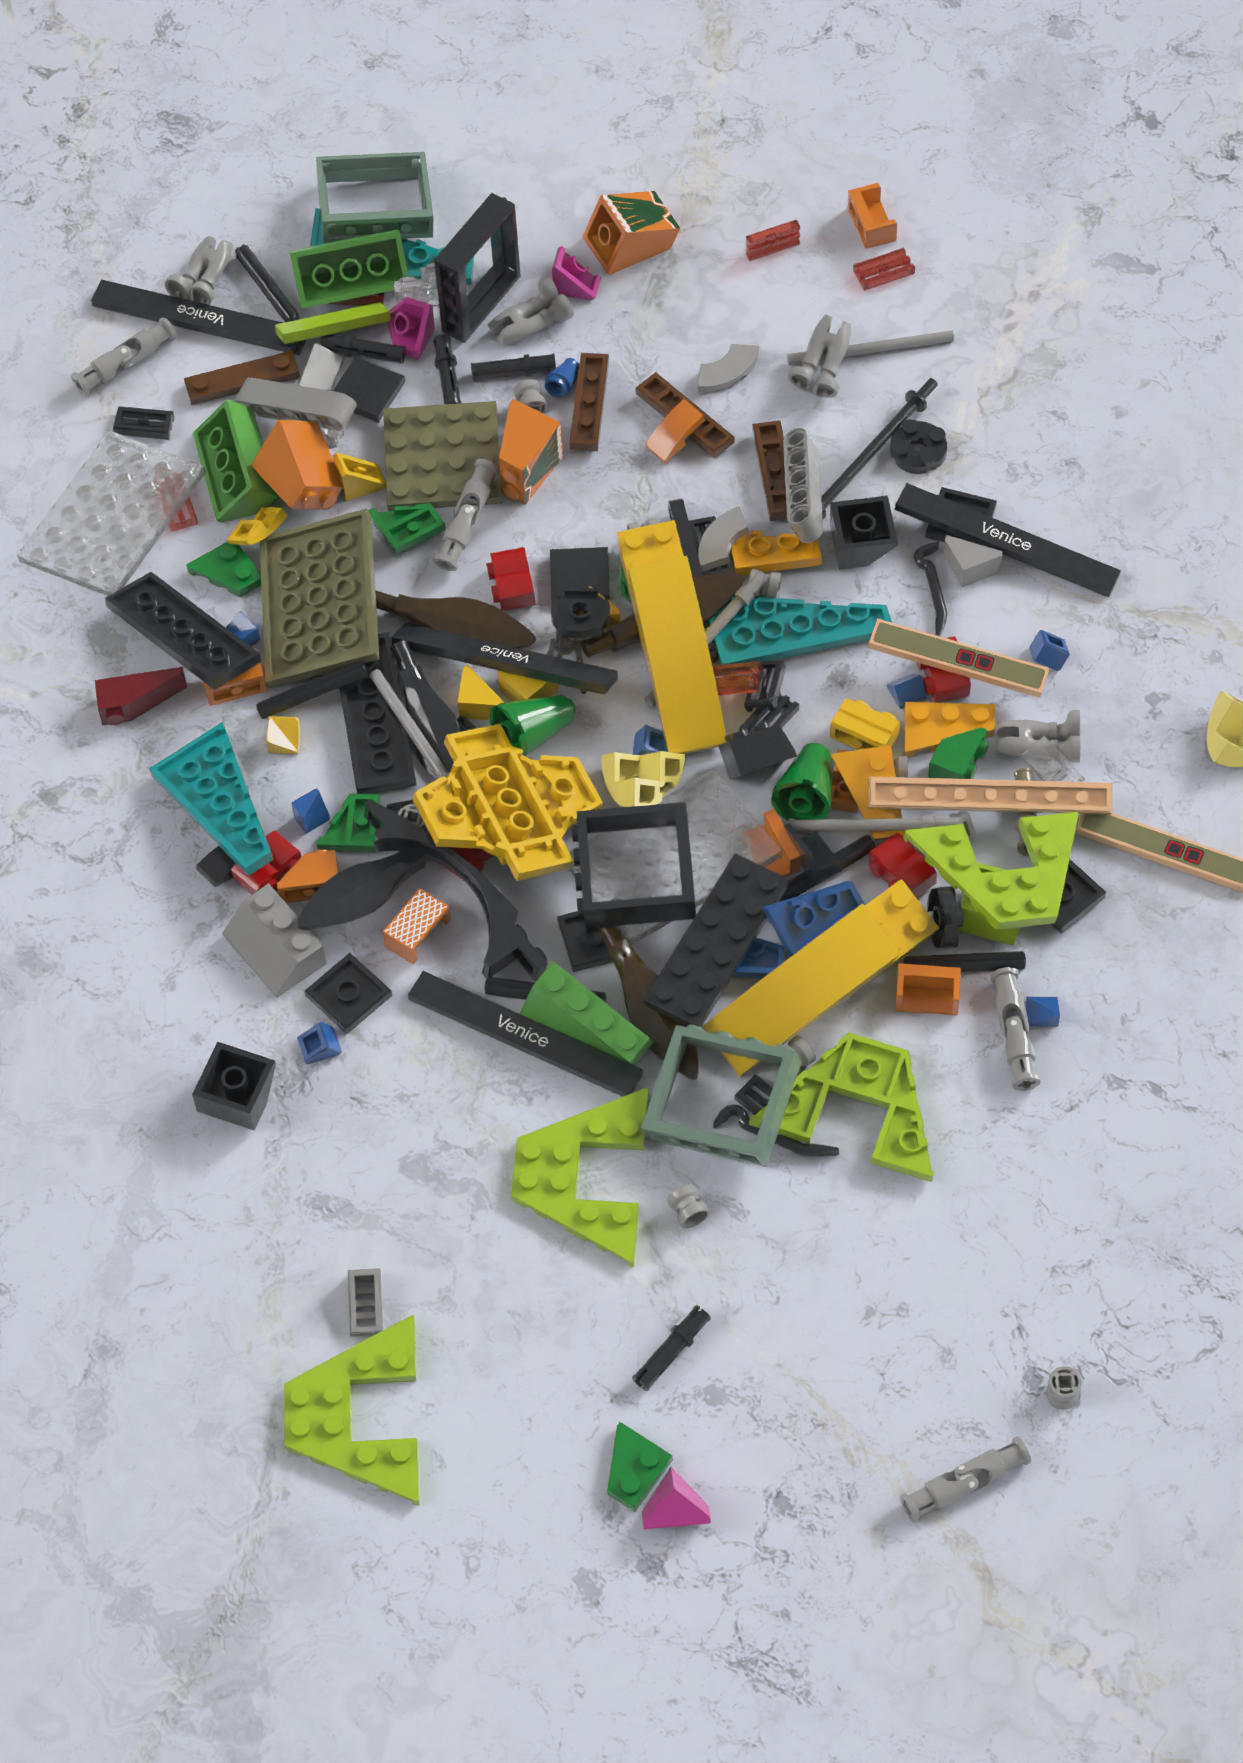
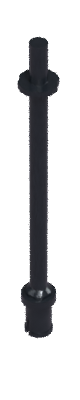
(915, 401)

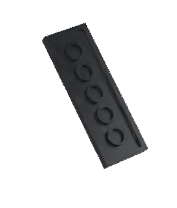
(183, 630)
(374, 733)
(715, 942)

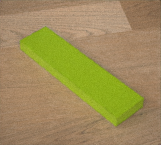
(332, 322)

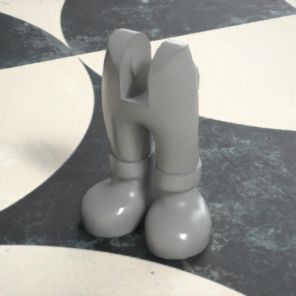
(203, 258)
(532, 315)
(819, 342)
(1020, 735)

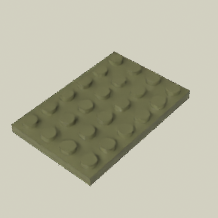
(318, 598)

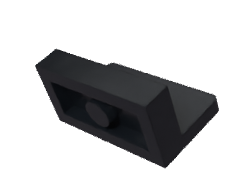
(815, 855)

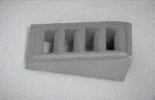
(365, 1275)

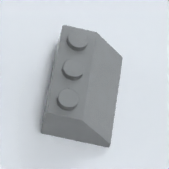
(271, 943)

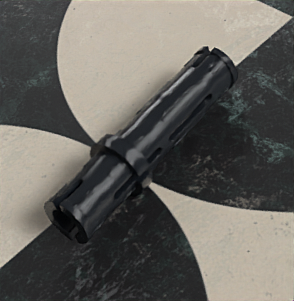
(364, 348)
(446, 364)
(512, 367)
(680, 1337)

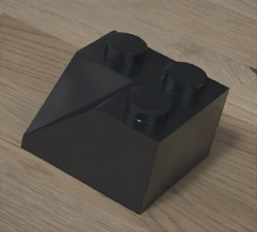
(862, 531)
(750, 752)
(234, 1086)

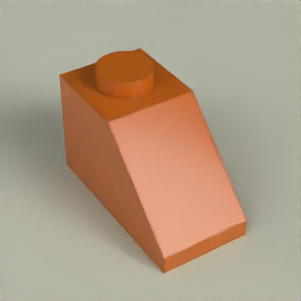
(308, 876)

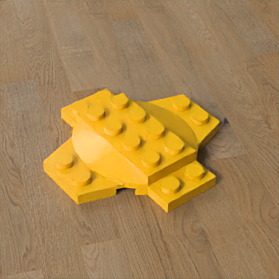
(507, 802)

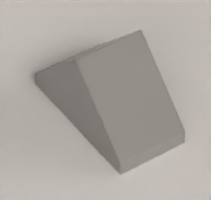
(970, 560)

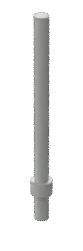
(884, 345)
(742, 597)
(409, 724)
(898, 824)

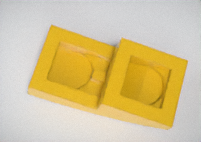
(255, 530)

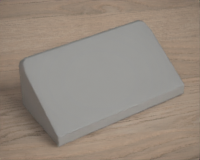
(321, 368)

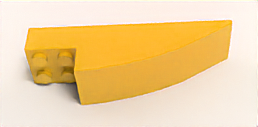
(672, 637)
(826, 971)

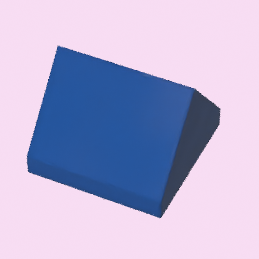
(907, 690)

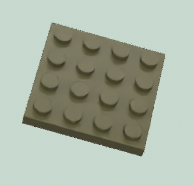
(435, 450)

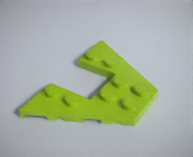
(1006, 896)
(871, 1074)
(549, 1168)
(321, 1420)

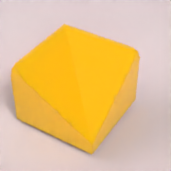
(283, 735)

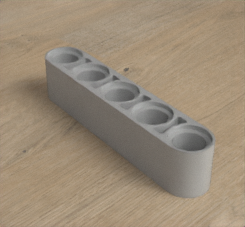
(297, 403)
(803, 485)

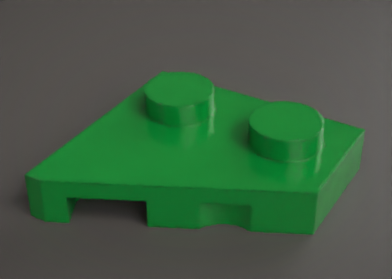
(407, 525)
(227, 568)
(349, 828)
(635, 1467)

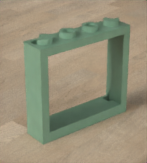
(373, 168)
(710, 1142)

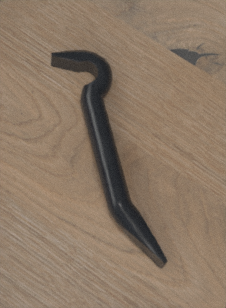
(934, 584)
(788, 1143)

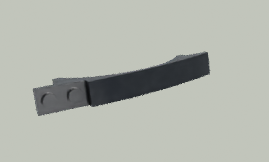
(506, 940)

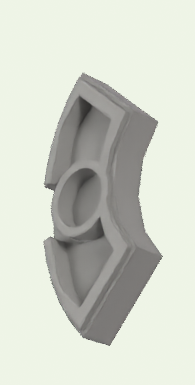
(729, 369)
(720, 537)

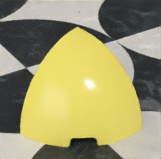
(1226, 731)
(641, 778)

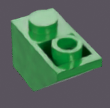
(958, 755)

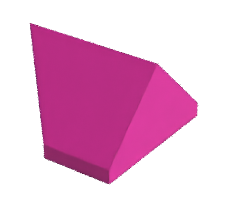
(573, 278)
(411, 325)
(674, 1505)

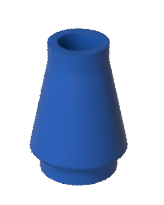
(561, 378)

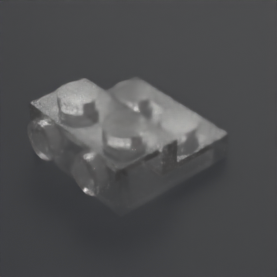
(420, 289)

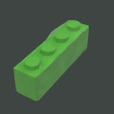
(576, 1011)

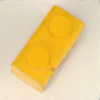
(863, 727)

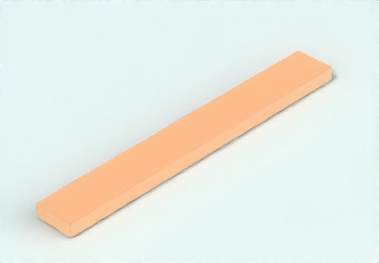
(990, 795)

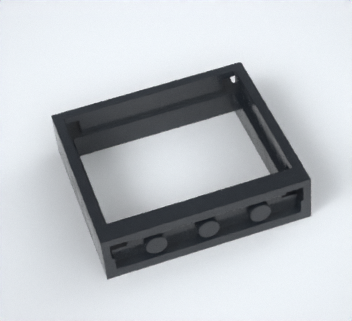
(462, 312)
(640, 909)

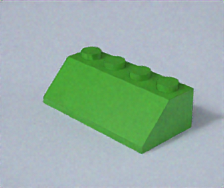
(348, 268)
(227, 448)

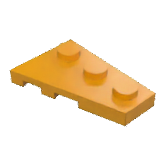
(773, 553)
(931, 722)
(856, 769)

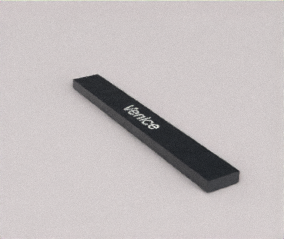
(192, 315)
(1008, 539)
(506, 658)
(525, 1034)

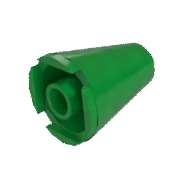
(533, 720)
(805, 786)

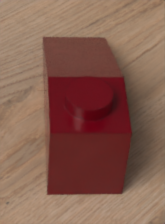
(131, 695)

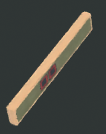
(958, 658)
(1163, 848)

